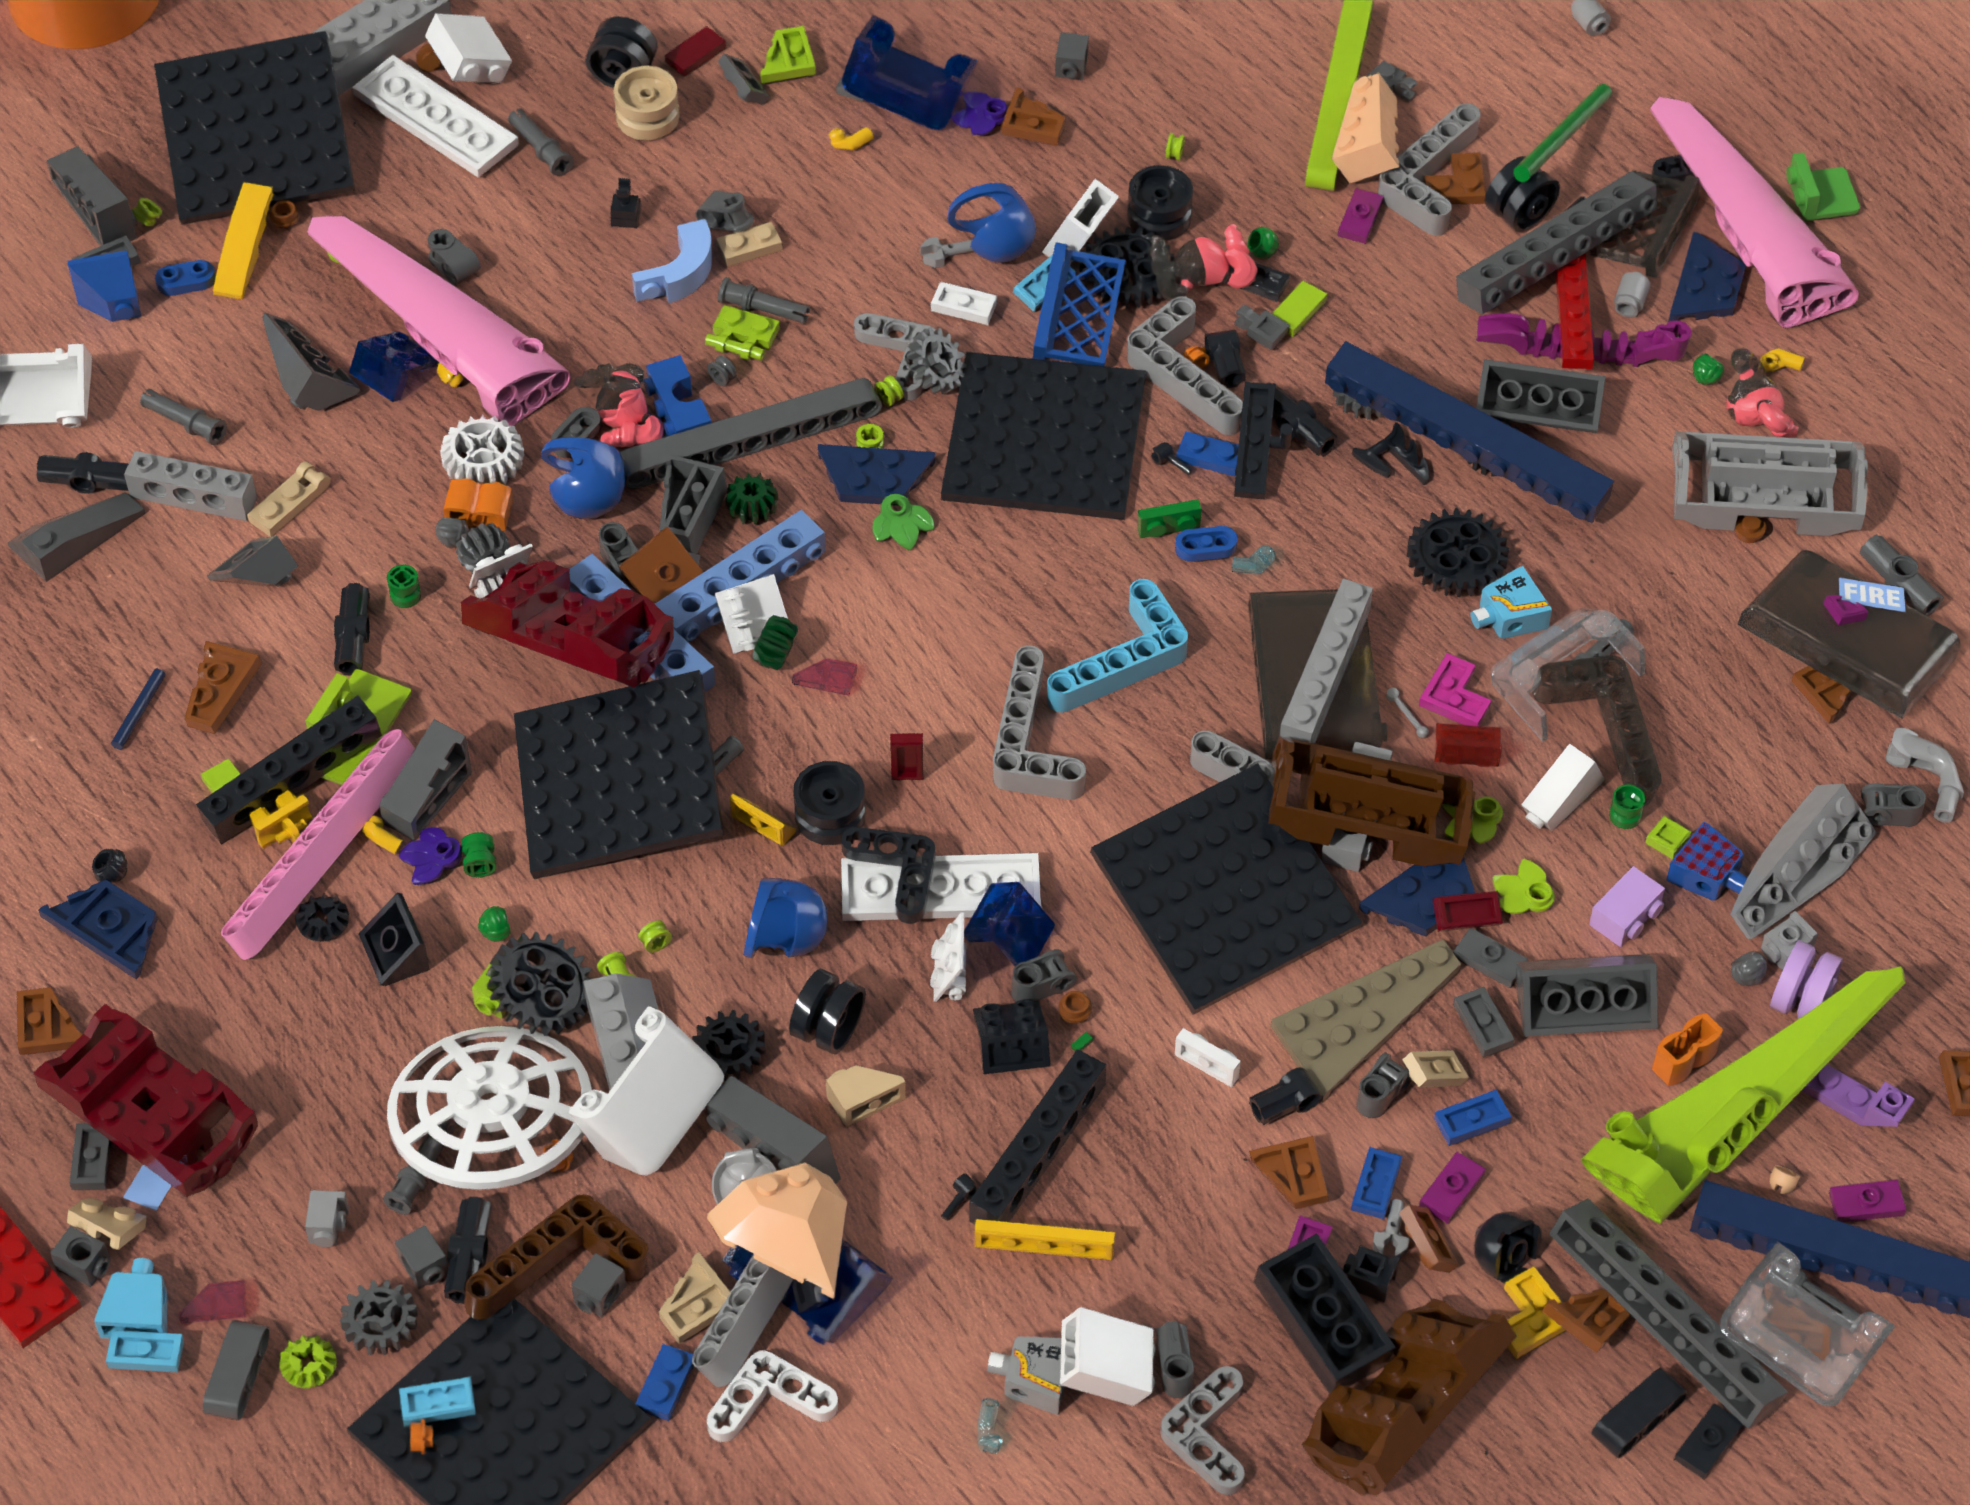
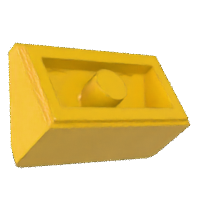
(760, 820)

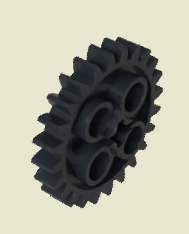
(1137, 263)
(1457, 552)
(539, 983)

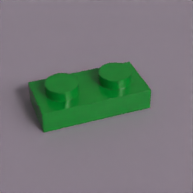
(1169, 518)

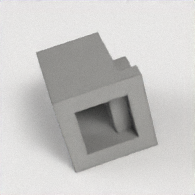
(1782, 939)
(326, 1217)

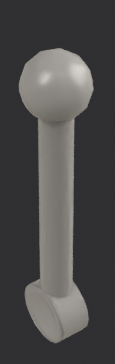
(1393, 695)

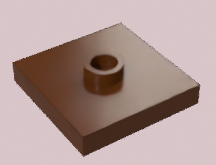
(660, 566)

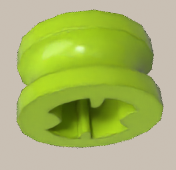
(1175, 146)
(146, 212)
(889, 390)
(869, 431)
(655, 936)

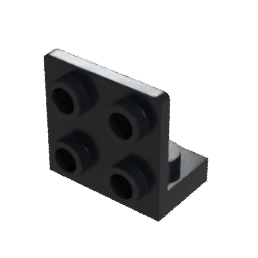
(1012, 1036)

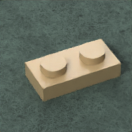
(749, 244)
(1435, 1068)

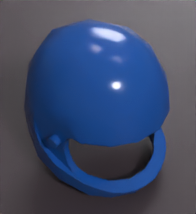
(1003, 234)
(593, 479)
(786, 917)

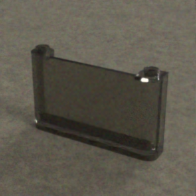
(1283, 637)
(1884, 658)

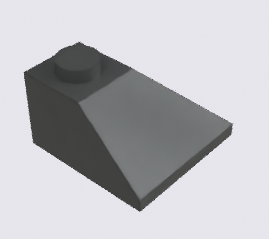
(257, 563)

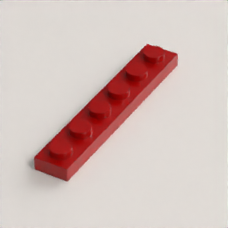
(1574, 315)

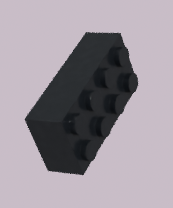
(1324, 1314)

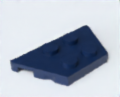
(1707, 281)
(873, 473)
(1409, 896)
(107, 924)

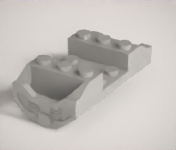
(1769, 480)

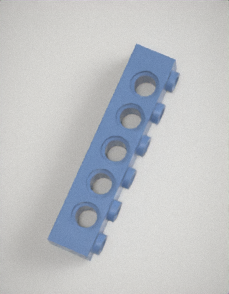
(776, 552)
(597, 582)

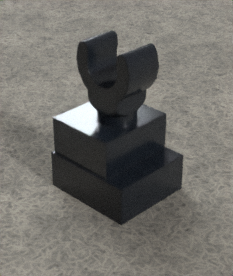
(625, 207)

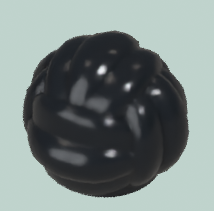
(110, 865)

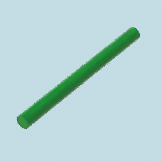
(1562, 133)

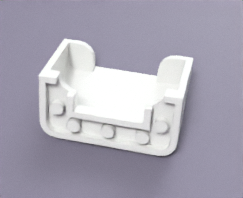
(45, 387)
(652, 1099)

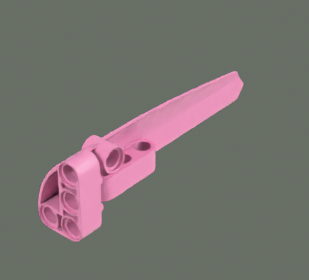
(1797, 269)
(460, 333)

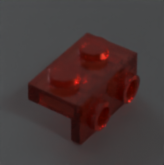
(1467, 745)

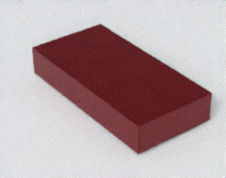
(695, 51)
(906, 756)
(1467, 911)

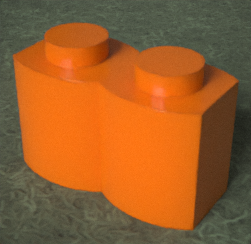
(478, 503)
(1687, 1049)

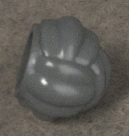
(450, 531)
(1749, 969)

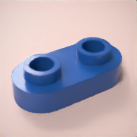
(185, 277)
(1205, 543)

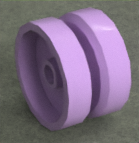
(1804, 982)

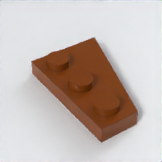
(219, 686)

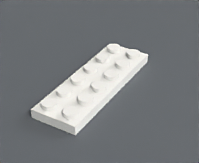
(435, 116)
(955, 884)

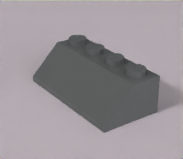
(1541, 396)
(1587, 995)

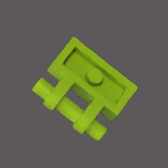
(743, 327)

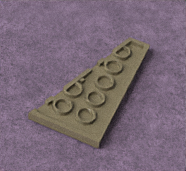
(1355, 1020)

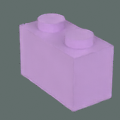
(1627, 907)

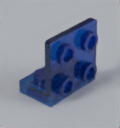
(387, 361)
(1011, 921)

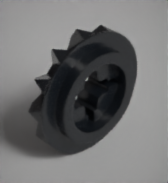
(316, 929)

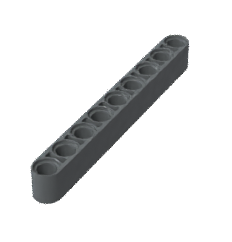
(754, 430)

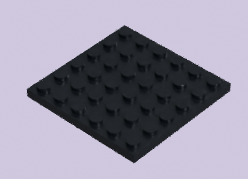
(256, 119)
(1044, 436)
(617, 774)
(1224, 890)
(538, 1424)

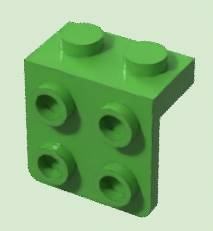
(1821, 192)

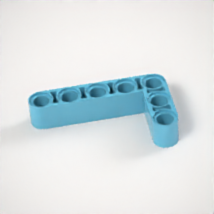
(1155, 651)

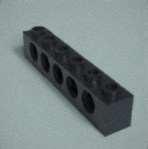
(290, 768)
(1039, 1140)

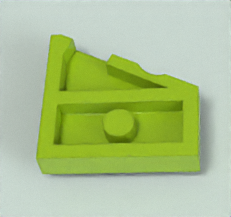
(788, 56)

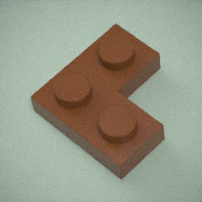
(1464, 184)

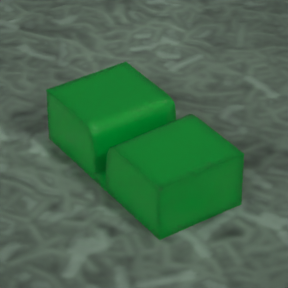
(1081, 1042)

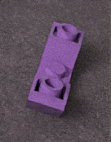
(1857, 1101)

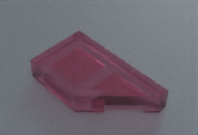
(827, 676)
(217, 1302)

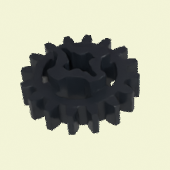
(732, 1043)

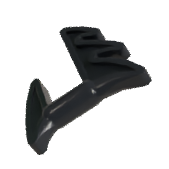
(1396, 446)

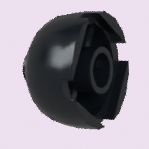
(1506, 1244)

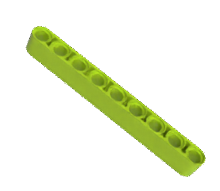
(1342, 74)

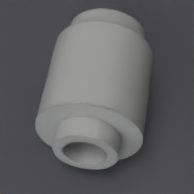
(1591, 16)
(1631, 294)

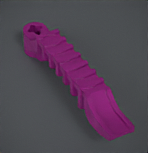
(1664, 342)

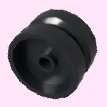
(618, 48)
(1160, 201)
(1521, 203)
(828, 801)
(827, 1011)

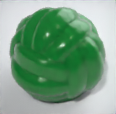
(1263, 243)
(1707, 370)
(494, 924)

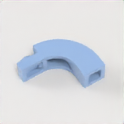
(684, 273)

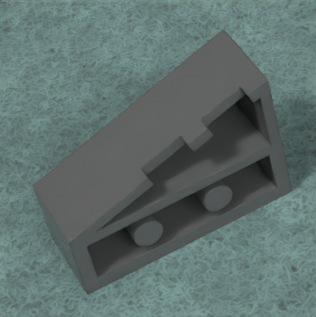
(691, 499)
(427, 780)

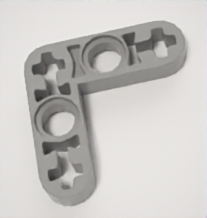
(888, 325)
(1195, 1435)

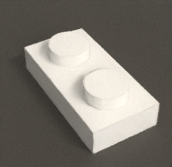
(964, 303)
(1207, 1057)

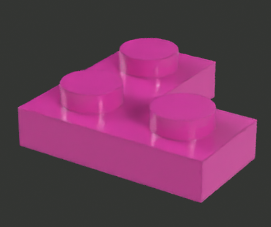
(1448, 695)

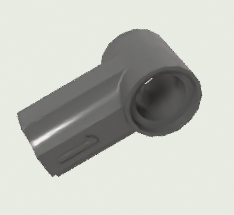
(1175, 1359)

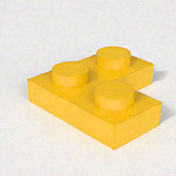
(1531, 1325)

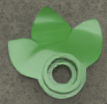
(902, 524)

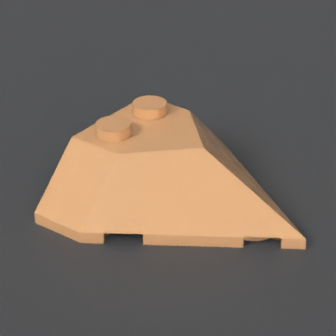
(788, 1222)

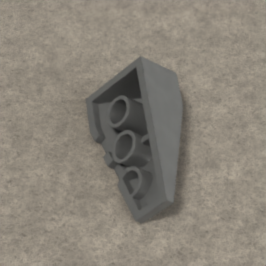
(304, 369)
(67, 538)

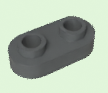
(574, 427)

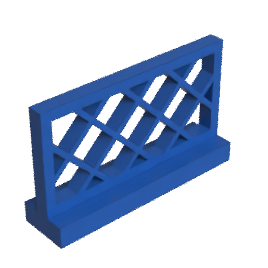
(1055, 295)

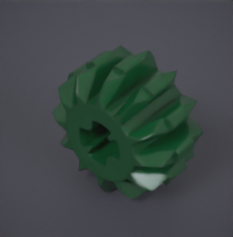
(751, 498)
(775, 642)

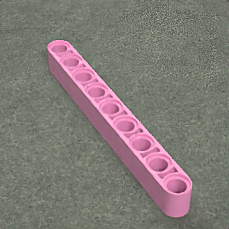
(317, 847)

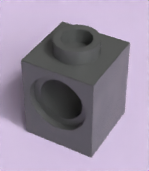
(1071, 56)
(78, 1244)
(422, 1257)
(598, 1286)

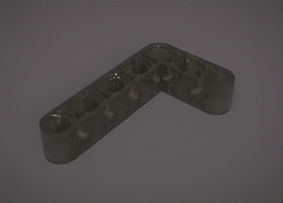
(1615, 716)

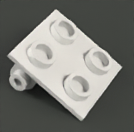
(491, 569)
(747, 610)
(950, 962)

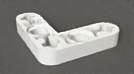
(761, 1385)

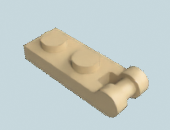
(289, 499)

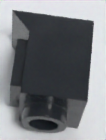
(1367, 1282)

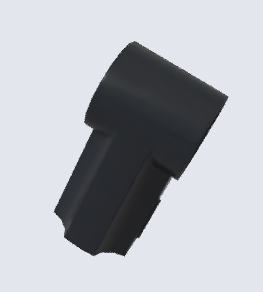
(1224, 350)
(1292, 1093)

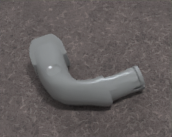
(1910, 750)

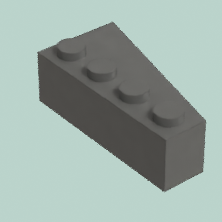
(92, 196)
(762, 1124)

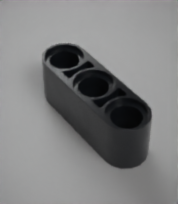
(1639, 1413)

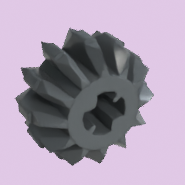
(480, 544)

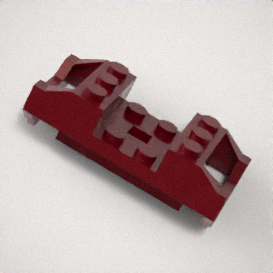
(546, 617)
(121, 1068)

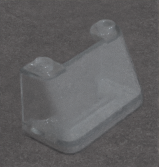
(1799, 1332)

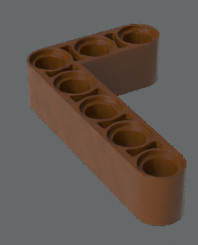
(576, 1223)

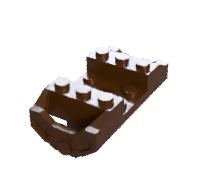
(1370, 799)
(1433, 1368)

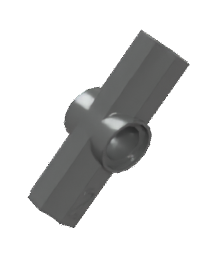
(1901, 572)

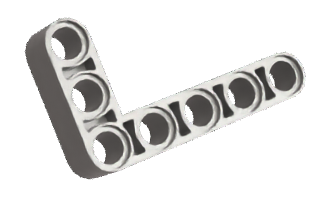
(1405, 186)
(1152, 350)
(1223, 754)
(1025, 764)

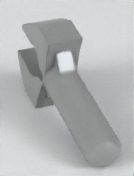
(936, 252)
(1392, 1231)

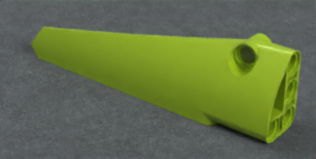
(1675, 1147)

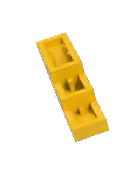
(242, 241)

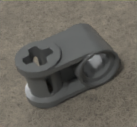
(725, 212)
(451, 256)
(615, 553)
(1892, 804)
(1045, 973)
(1385, 1081)

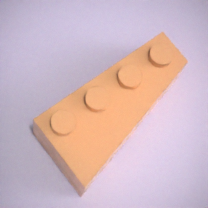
(1368, 131)

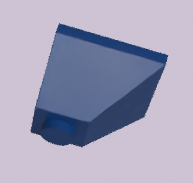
(106, 285)

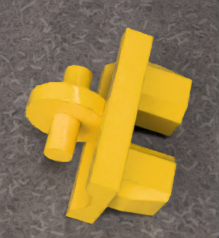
(283, 823)

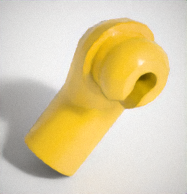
(1780, 358)

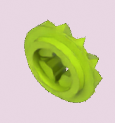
(315, 1372)

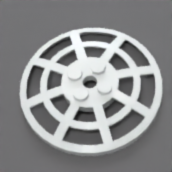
(489, 1115)

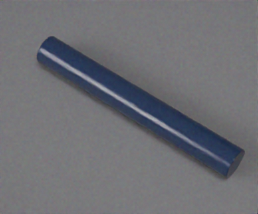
(138, 709)

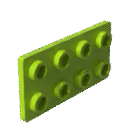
(381, 697)

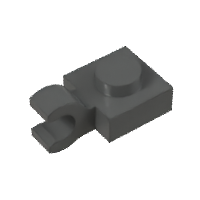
(1396, 80)
(1262, 328)

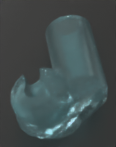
(1256, 563)
(986, 1424)

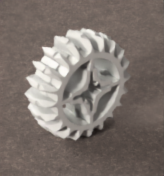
(481, 442)

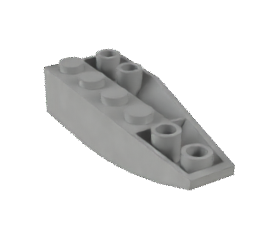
(1803, 857)

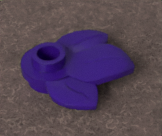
(981, 113)
(429, 855)

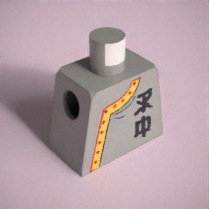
(1032, 1372)

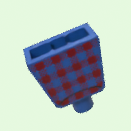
(1708, 864)

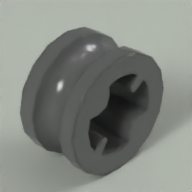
(721, 370)

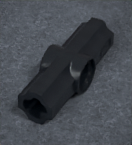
(1304, 423)
(82, 473)
(351, 628)
(467, 1246)

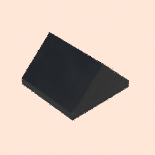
(394, 943)

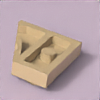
(117, 1223)
(694, 1301)

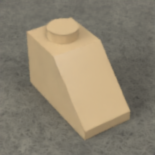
(863, 1092)

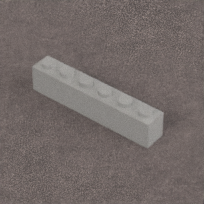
(1327, 662)

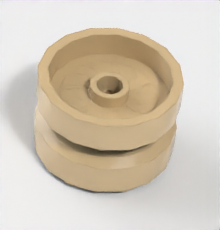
(646, 103)

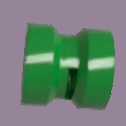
(403, 586)
(1627, 806)
(478, 852)

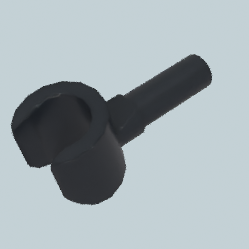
(1165, 452)
(966, 1189)

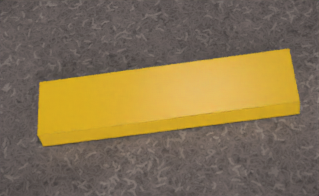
(1044, 1239)

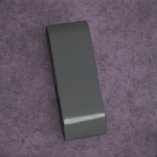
(236, 1370)

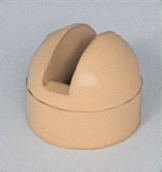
(1785, 1178)

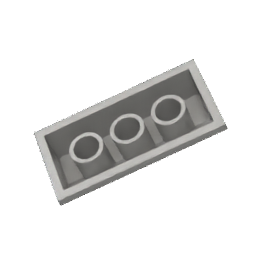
(614, 1009)

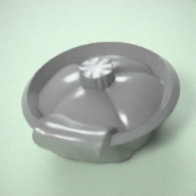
(736, 1168)

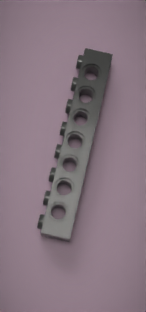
(1556, 242)
(1668, 1313)

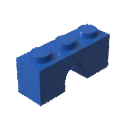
(669, 384)

